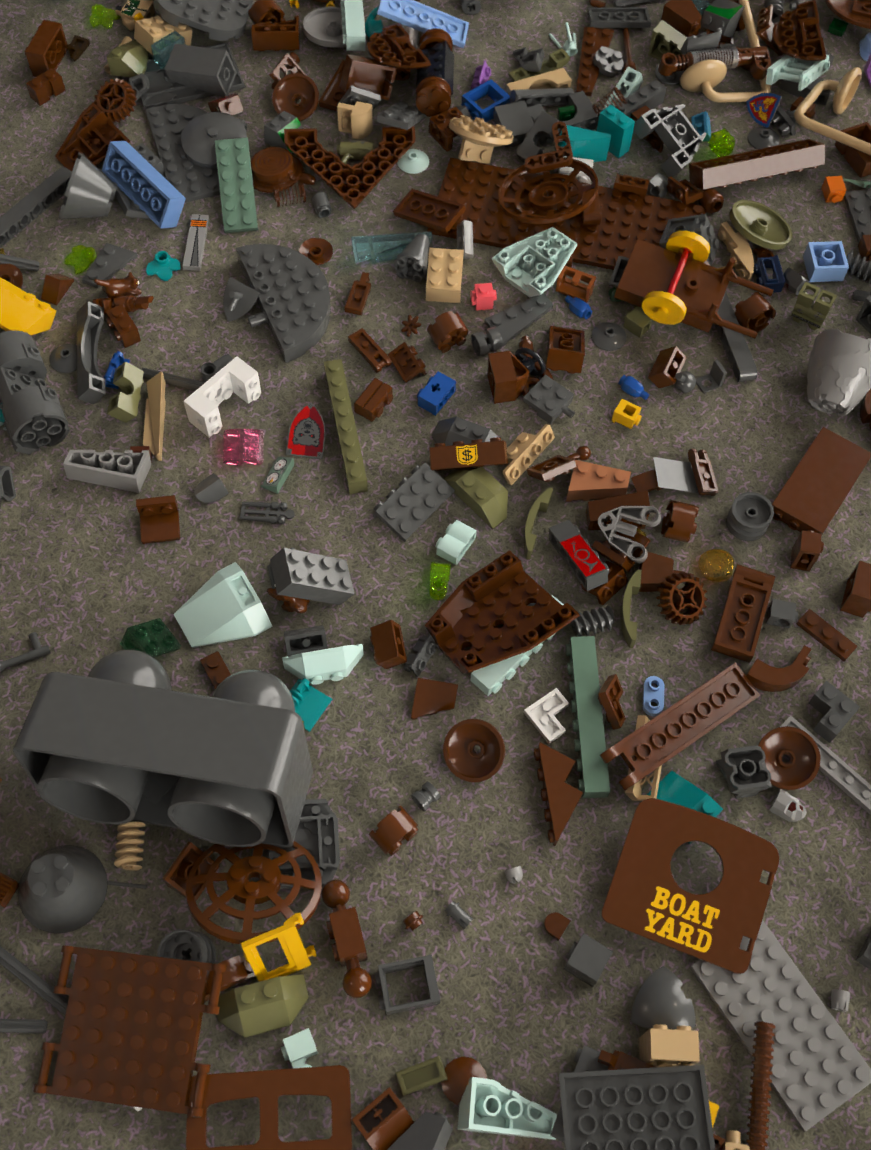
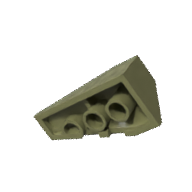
(128, 60)

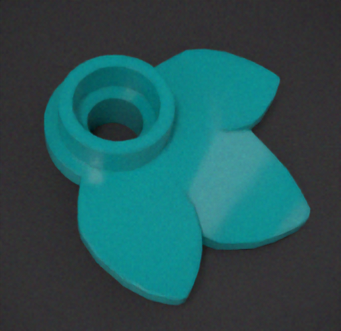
(163, 266)

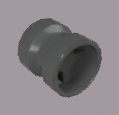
(425, 796)

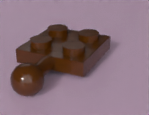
(558, 465)

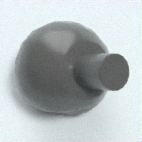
(685, 381)

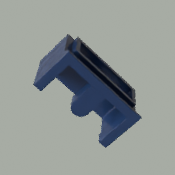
(762, 279)

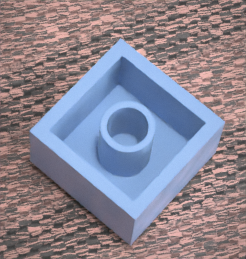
(825, 261)

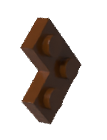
(609, 698)

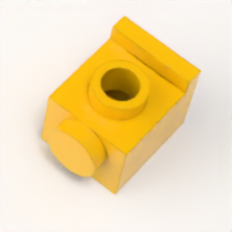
(627, 414)

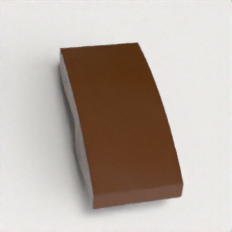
(646, 481)

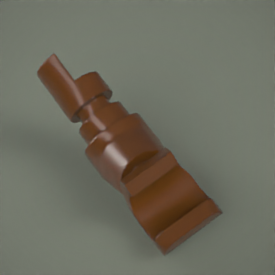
(129, 302)

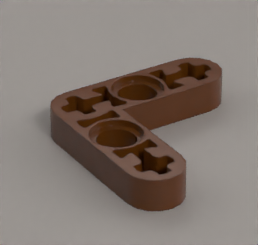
(560, 152)

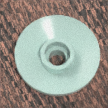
(413, 161)

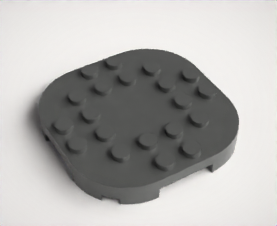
(217, 17)

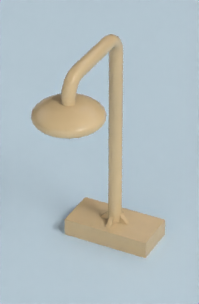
(709, 73)
(842, 97)

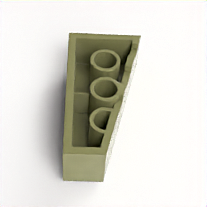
(665, 40)

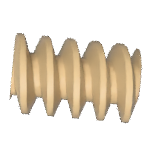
(128, 845)

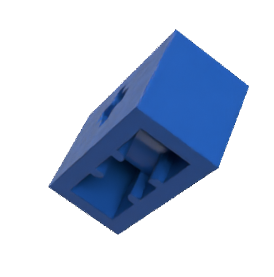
(436, 393)

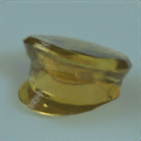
(716, 565)

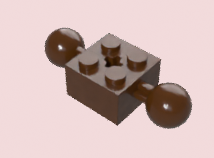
(349, 944)

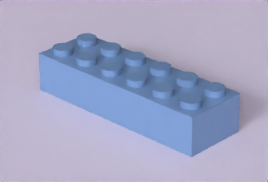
(143, 184)

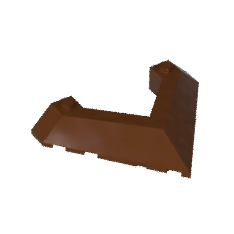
(356, 181)

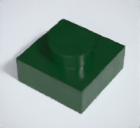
(837, 27)
(566, 113)

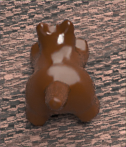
(120, 287)
(290, 603)

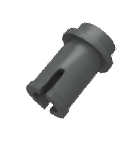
(458, 914)

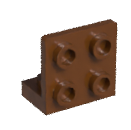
(440, 129)
(159, 519)
(617, 557)

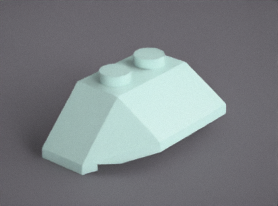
(324, 664)

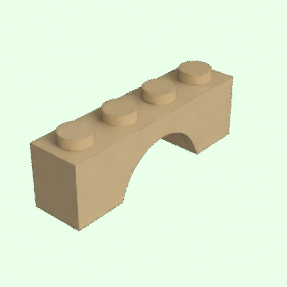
(552, 79)

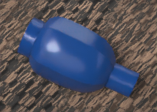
(579, 307)
(633, 387)

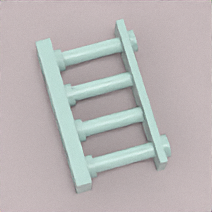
(797, 70)

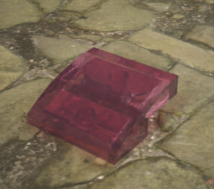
(243, 446)

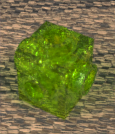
(722, 143)

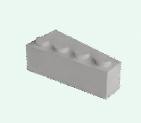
(109, 469)

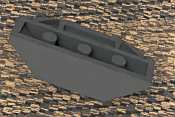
(458, 429)

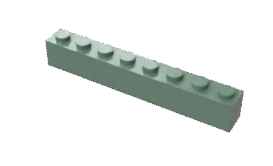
(588, 717)

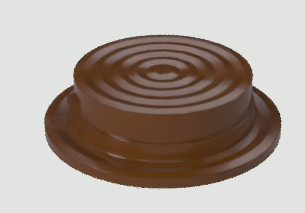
(274, 168)

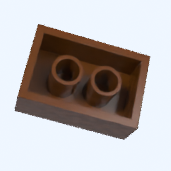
(46, 48)

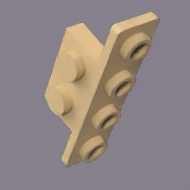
(524, 452)

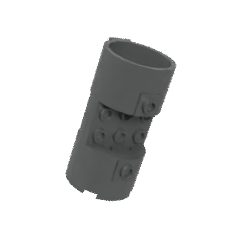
(29, 407)

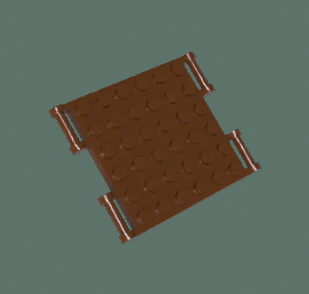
(131, 1030)

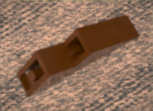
(559, 796)

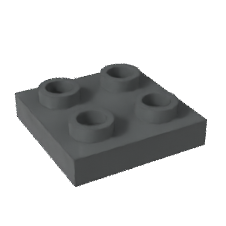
(356, 94)

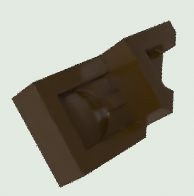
(77, 47)

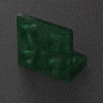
(151, 638)

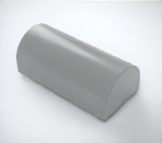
(465, 238)

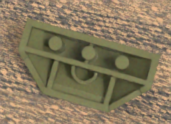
(481, 493)
(263, 1005)

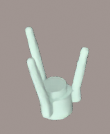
(569, 46)

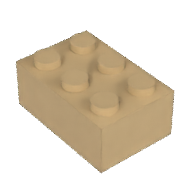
(153, 29)
(444, 275)
(669, 1046)

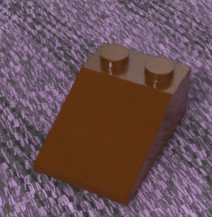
(565, 349)

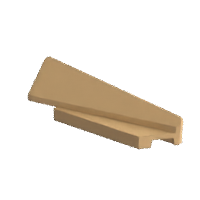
(155, 415)

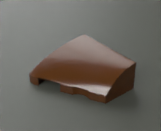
(433, 697)

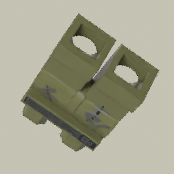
(812, 311)

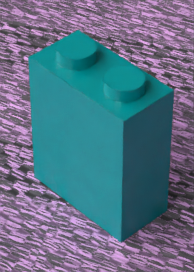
(619, 126)

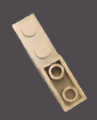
(739, 249)

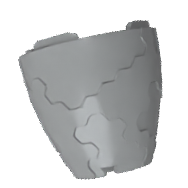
(838, 371)

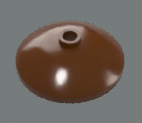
(295, 88)
(461, 754)
(802, 754)

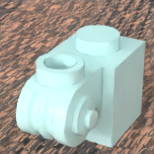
(299, 1048)

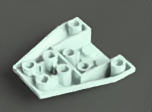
(535, 261)
(223, 610)

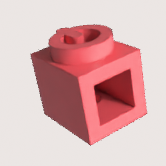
(483, 296)

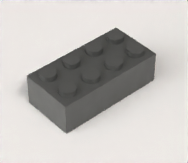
(311, 576)

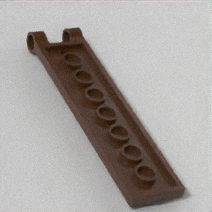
(682, 724)

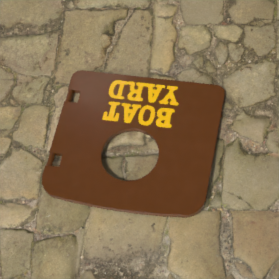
(653, 905)

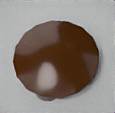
(458, 1076)

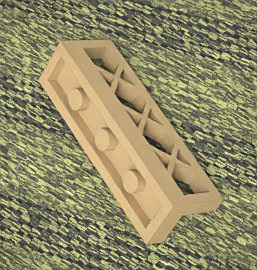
(635, 791)

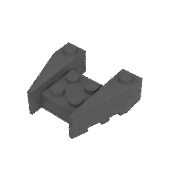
(676, 134)

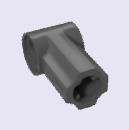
(210, 369)

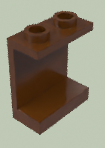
(765, 28)

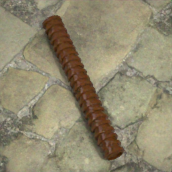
(760, 1086)

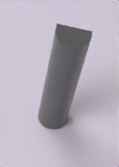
(545, 97)

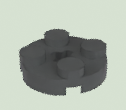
(607, 55)

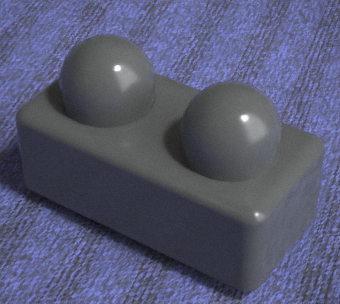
(235, 752)

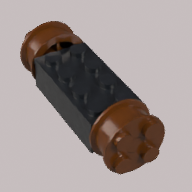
(435, 82)

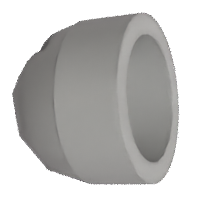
(514, 874)

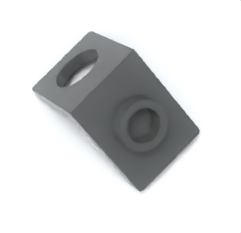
(716, 377)

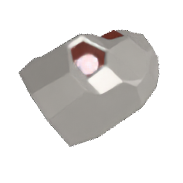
(787, 807)

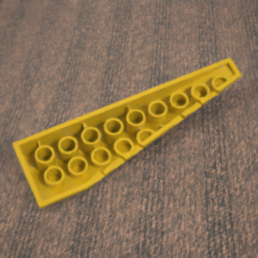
(23, 311)

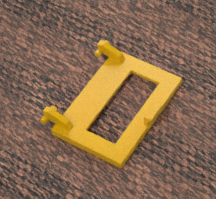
(291, 944)

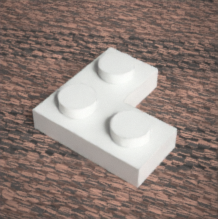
(543, 714)

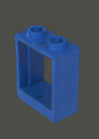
(488, 88)

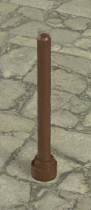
(629, 63)

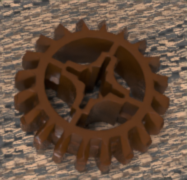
(111, 94)
(688, 597)

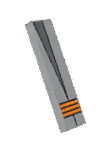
(196, 242)

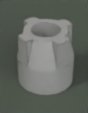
(840, 1000)

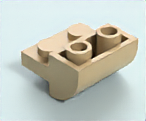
(355, 119)

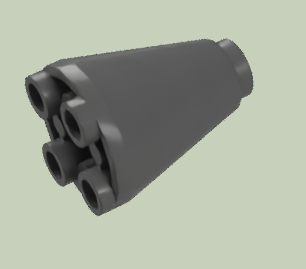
(413, 259)

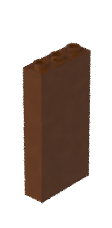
(820, 483)

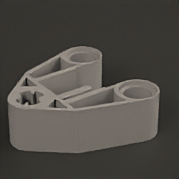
(631, 513)

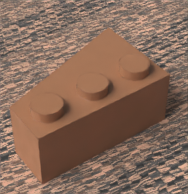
(596, 482)

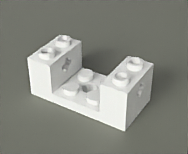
(204, 402)

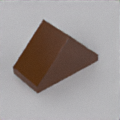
(55, 287)

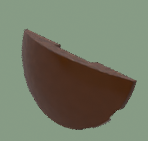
(800, 33)
(394, 49)

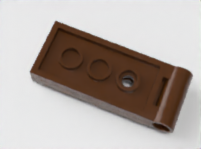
(742, 622)

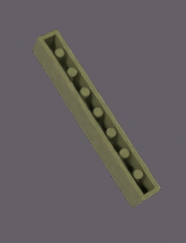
(345, 427)

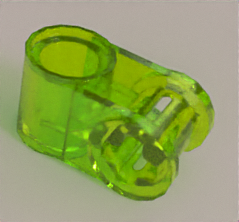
(439, 578)

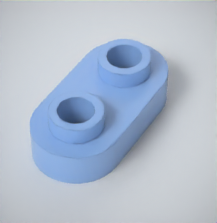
(653, 694)

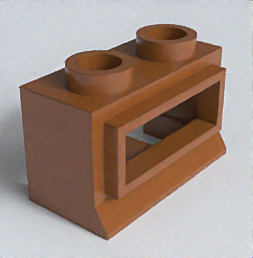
(573, 286)

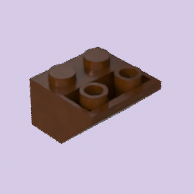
(383, 1121)

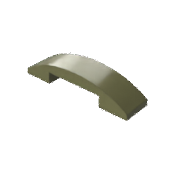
(556, 61)
(541, 504)
(629, 628)

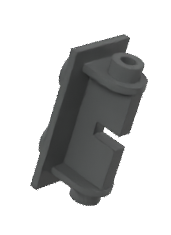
(425, 649)

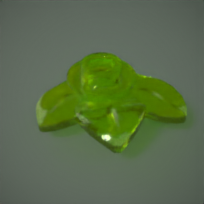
(102, 16)
(81, 258)

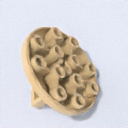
(479, 138)

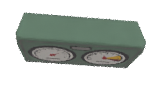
(278, 474)

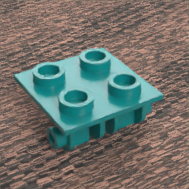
(309, 702)

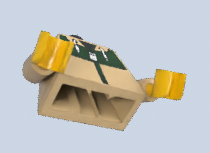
(134, 11)

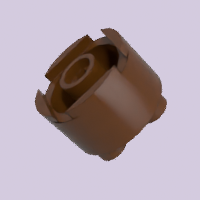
(265, 11)
(754, 312)
(448, 331)
(679, 521)
(393, 830)

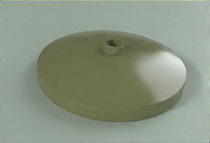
(760, 224)

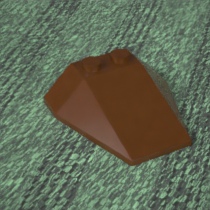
(90, 137)

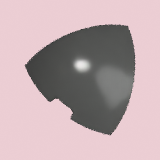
(662, 1002)

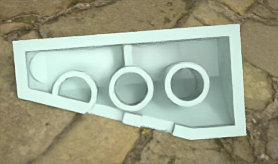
(497, 1110)

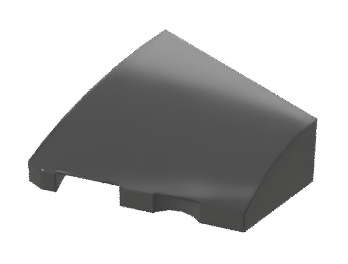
(702, 42)

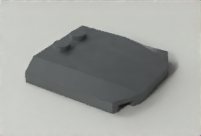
(319, 836)

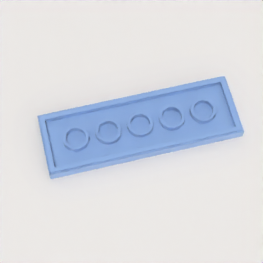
(424, 18)

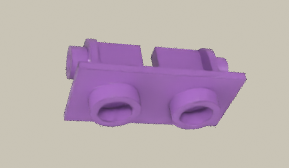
(481, 75)

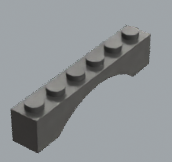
(89, 380)

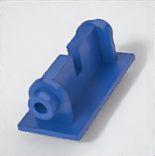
(115, 362)

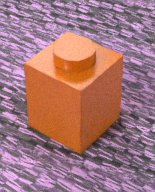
(833, 189)

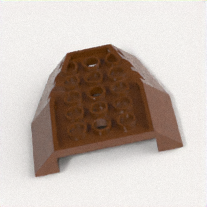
(493, 598)

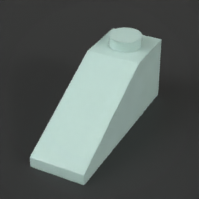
(628, 84)

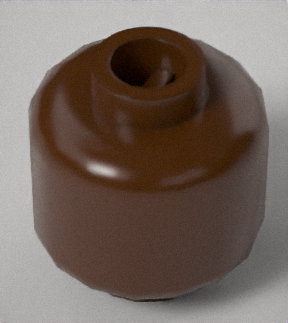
(712, 200)

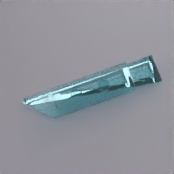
(382, 247)

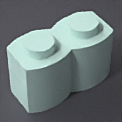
(455, 542)

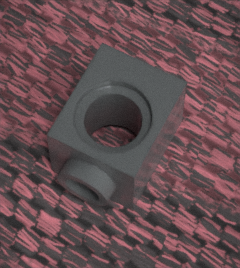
(781, 613)

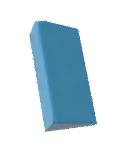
(701, 123)

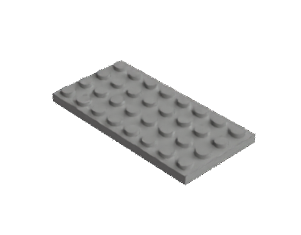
(812, 1056)

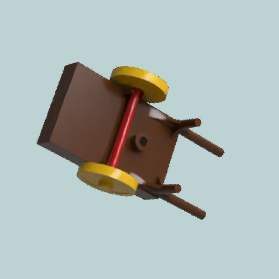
(678, 285)

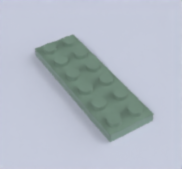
(236, 185)

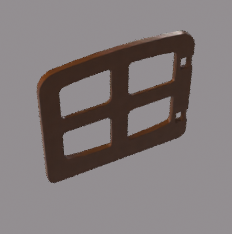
(268, 1087)

